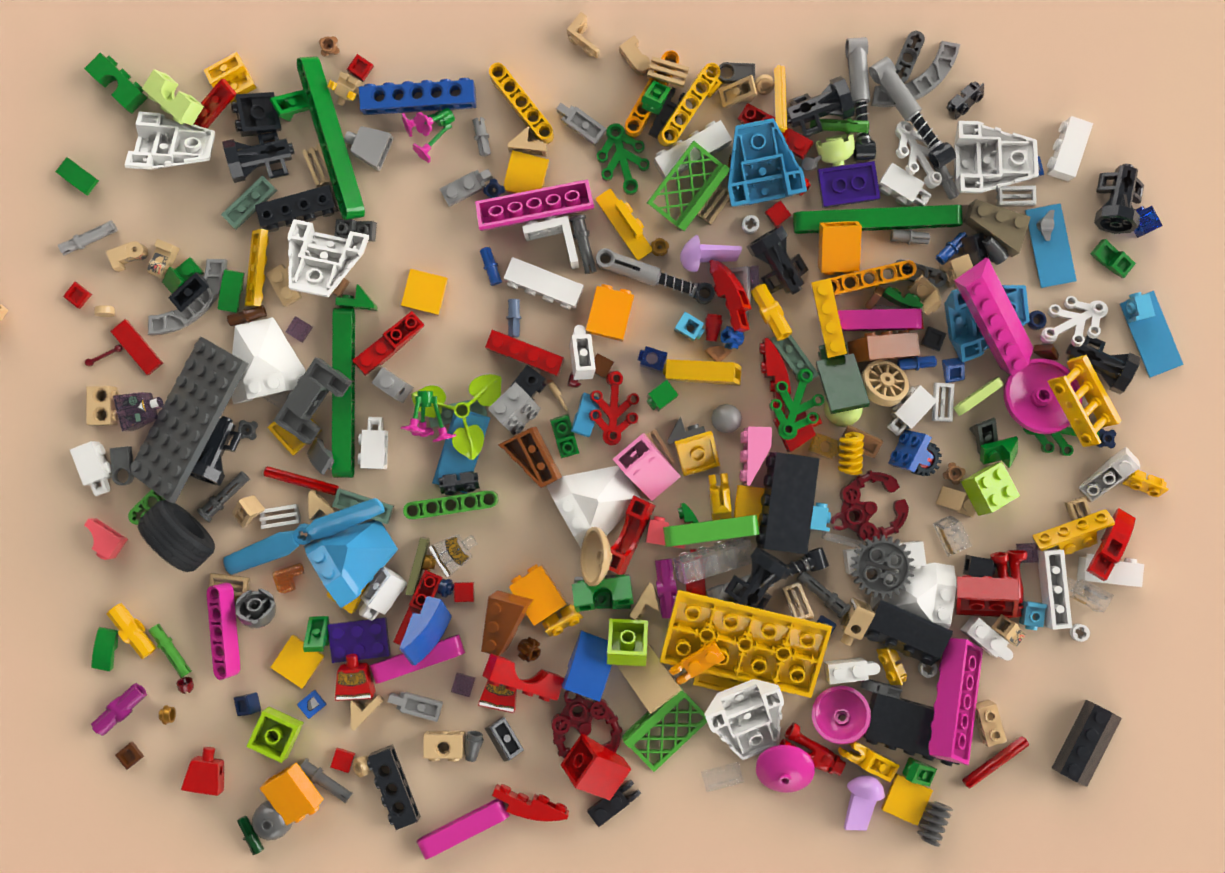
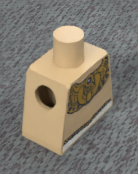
(856, 621)

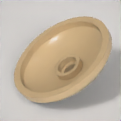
(595, 556)

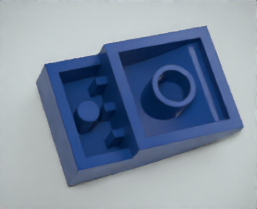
(425, 630)
(588, 667)

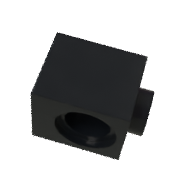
(978, 566)

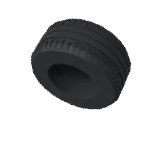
(176, 536)

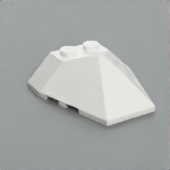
(168, 143)
(991, 158)
(319, 259)
(271, 360)
(593, 499)
(928, 595)
(747, 717)

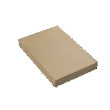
(651, 682)

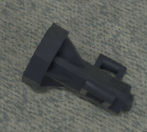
(832, 101)
(245, 159)
(1118, 213)
(772, 250)
(1115, 369)
(209, 465)
(764, 572)

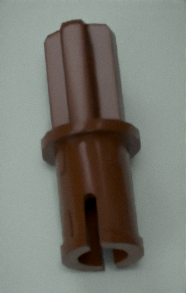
(246, 315)

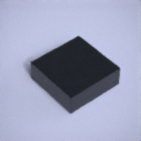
(933, 338)

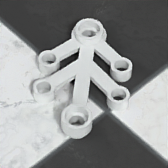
(906, 133)
(1076, 319)

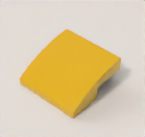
(234, 72)
(525, 172)
(748, 501)

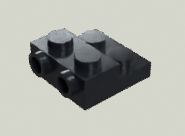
(255, 114)

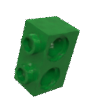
(661, 396)

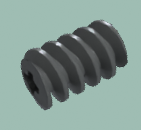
(935, 823)

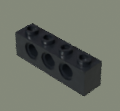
(388, 757)

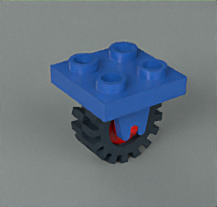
(916, 454)

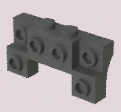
(307, 397)

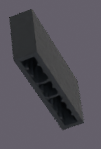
(787, 502)
(901, 725)

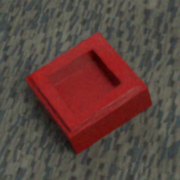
(360, 67)
(778, 213)
(77, 295)
(464, 592)
(342, 760)

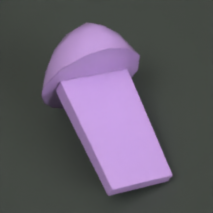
(696, 253)
(864, 794)

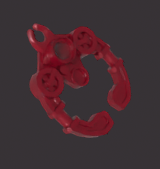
(864, 511)
(582, 721)

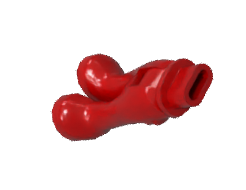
(1014, 558)
(823, 758)

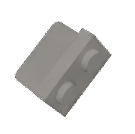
(514, 409)

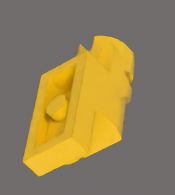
(720, 497)
(870, 761)

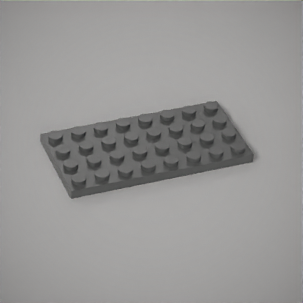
(187, 419)

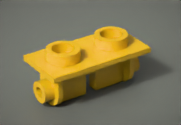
(1152, 486)
(556, 625)
(894, 673)

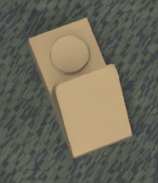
(739, 91)
(522, 144)
(955, 501)
(317, 503)
(246, 510)
(647, 597)
(360, 713)

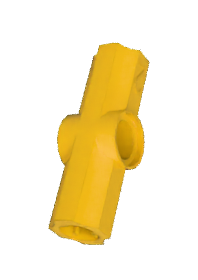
(771, 312)
(131, 631)

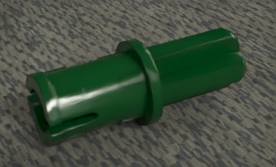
(250, 835)

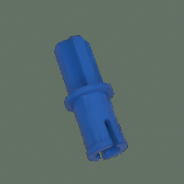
(950, 249)
(490, 266)
(917, 362)

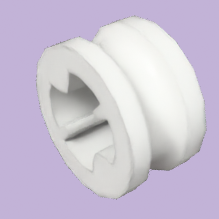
(754, 228)
(1084, 629)
(928, 675)

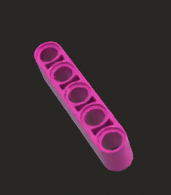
(880, 319)
(223, 630)
(399, 665)
(462, 828)

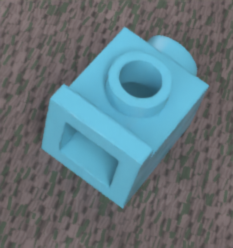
(1139, 307)
(687, 320)
(820, 517)
(1027, 613)

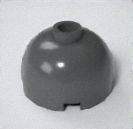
(255, 608)
(269, 823)

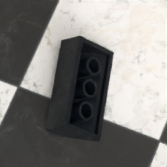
(908, 633)
(1086, 743)

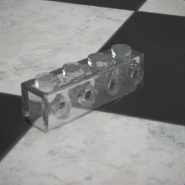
(713, 560)

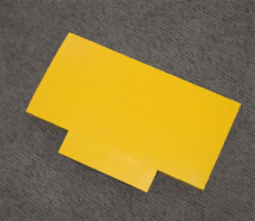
(753, 641)

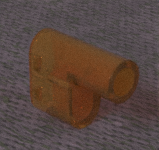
(285, 577)

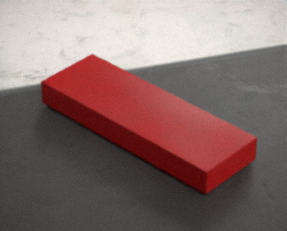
(215, 103)
(136, 347)

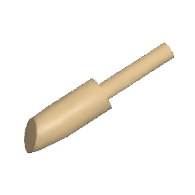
(556, 392)

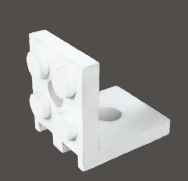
(550, 227)

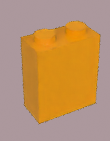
(839, 247)
(610, 312)
(543, 591)
(292, 794)

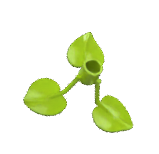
(468, 439)

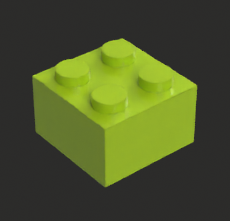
(990, 488)
(627, 642)
(275, 734)

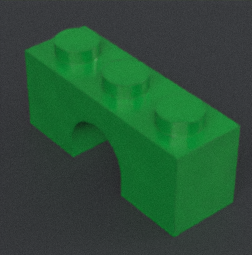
(105, 72)
(618, 587)

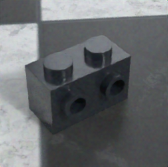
(530, 381)

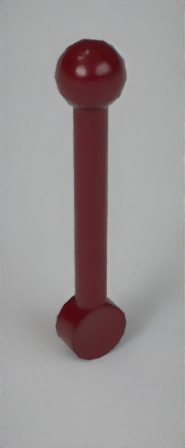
(89, 362)

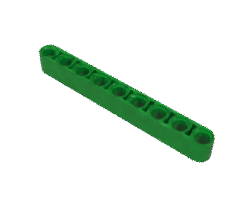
(330, 137)
(882, 218)
(343, 407)

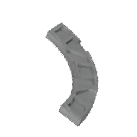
(926, 81)
(176, 320)

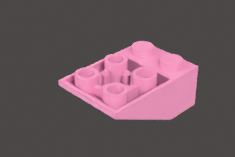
(756, 447)
(646, 467)

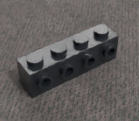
(299, 206)

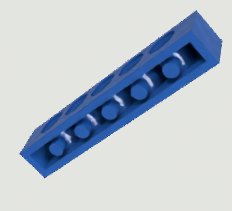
(426, 102)

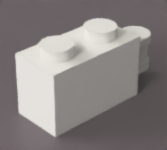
(903, 186)
(582, 354)
(911, 409)
(373, 445)
(92, 466)
(381, 593)
(987, 638)
(849, 670)

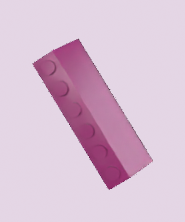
(534, 205)
(995, 317)
(956, 701)

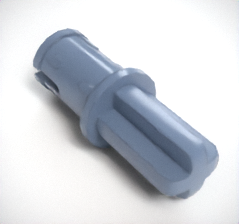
(514, 317)

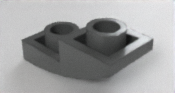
(344, 227)
(320, 457)

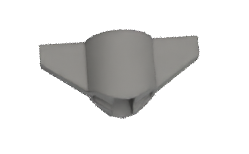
(810, 163)
(1046, 225)

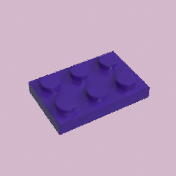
(848, 184)
(359, 637)

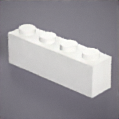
(712, 139)
(542, 282)
(915, 547)
(1054, 588)

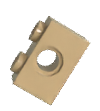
(454, 739)

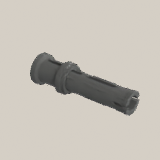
(581, 235)
(218, 504)
(830, 599)
(317, 776)

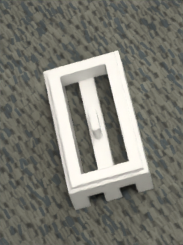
(1000, 196)
(949, 418)
(296, 513)

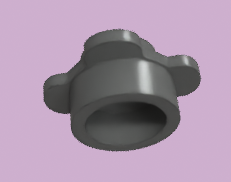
(243, 425)

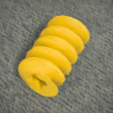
(852, 453)

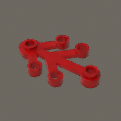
(613, 410)

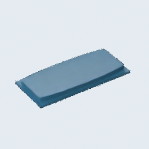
(1054, 256)
(1154, 340)
(451, 460)

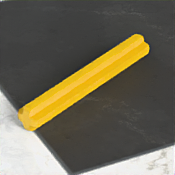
(780, 98)

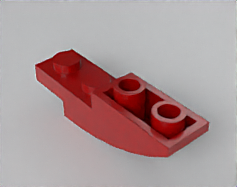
(796, 142)
(730, 288)
(389, 343)
(774, 367)
(1113, 545)
(427, 587)
(538, 809)

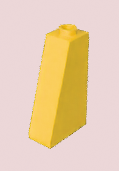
(703, 372)

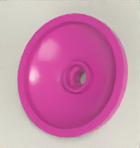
(838, 702)
(785, 768)

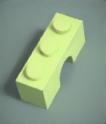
(162, 89)

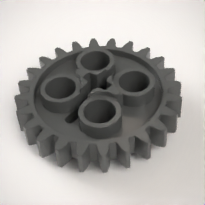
(877, 583)

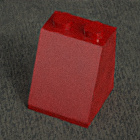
(595, 768)

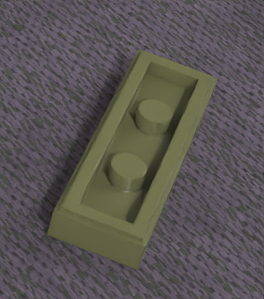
(417, 566)

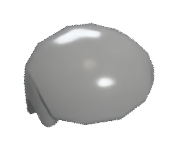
(726, 418)

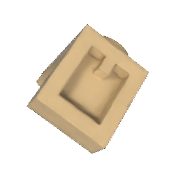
(579, 26)
(927, 293)

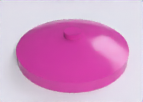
(1032, 399)

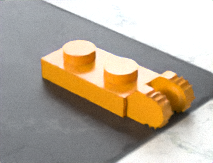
(698, 662)

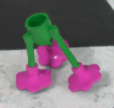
(423, 125)
(424, 399)

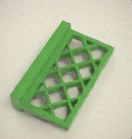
(701, 197)
(648, 721)

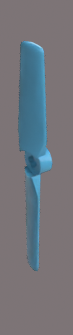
(285, 542)

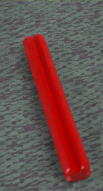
(301, 480)
(995, 762)

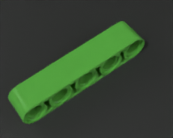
(441, 504)
(711, 530)

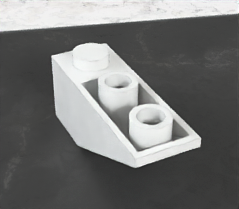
(1110, 474)

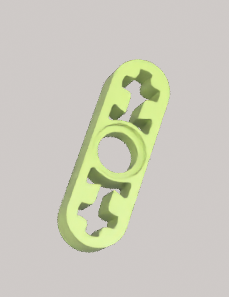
(978, 396)

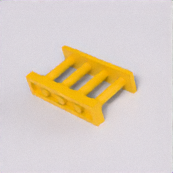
(1095, 394)

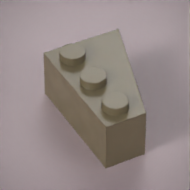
(1002, 224)

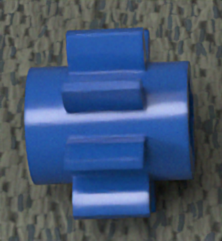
(731, 338)

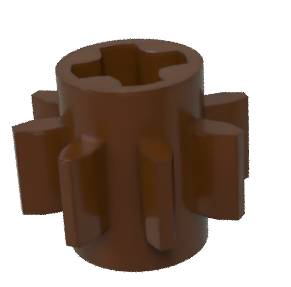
(529, 649)

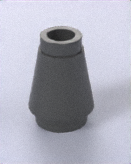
(995, 250)
(473, 744)

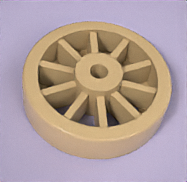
(888, 380)

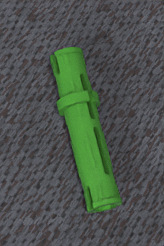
(843, 125)
(166, 645)

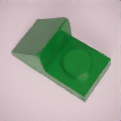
(655, 97)
(290, 104)
(176, 277)
(361, 300)
(1000, 450)
(316, 634)
(919, 772)

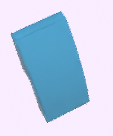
(582, 423)

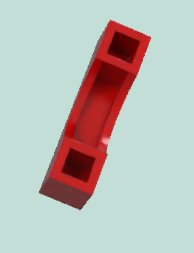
(525, 353)
(636, 520)
(502, 671)

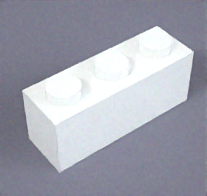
(1069, 148)
(1124, 573)

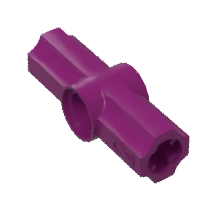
(665, 586)
(119, 709)

